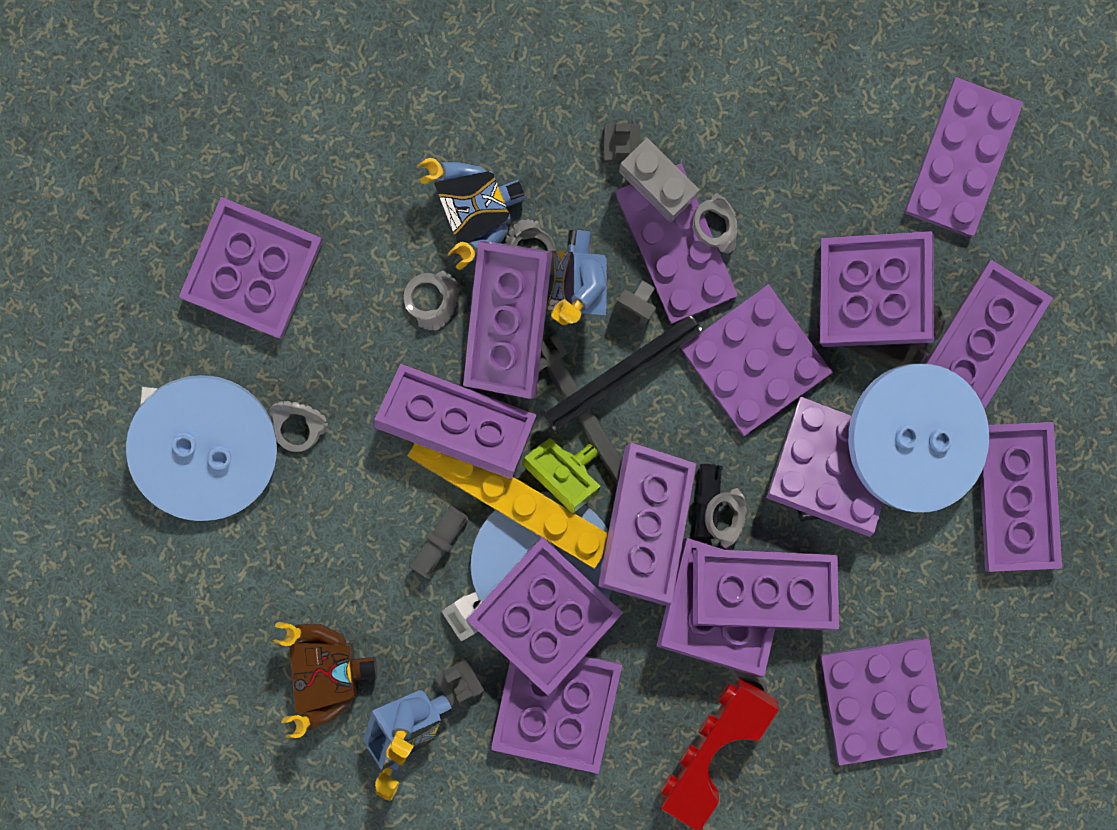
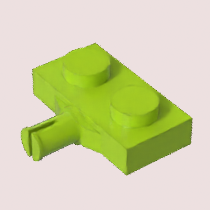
(564, 473)

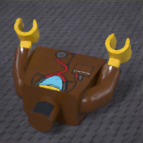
(322, 674)

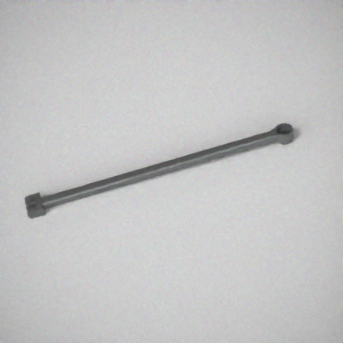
(597, 436)

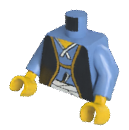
(472, 204)
(577, 281)
(401, 730)

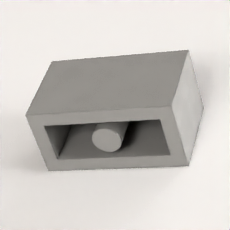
(658, 180)

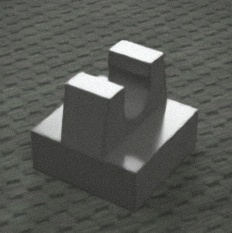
(620, 141)
(635, 306)
(459, 683)

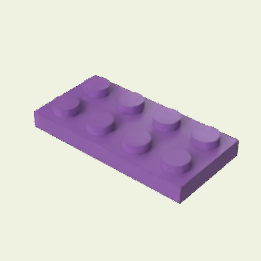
(963, 157)
(681, 267)
(507, 319)
(990, 329)
(455, 421)
(1020, 499)
(647, 524)
(765, 589)

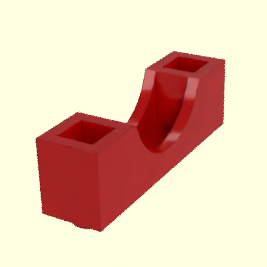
(743, 715)

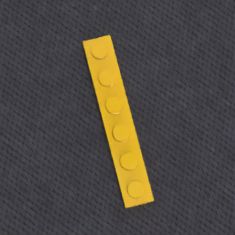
(520, 504)

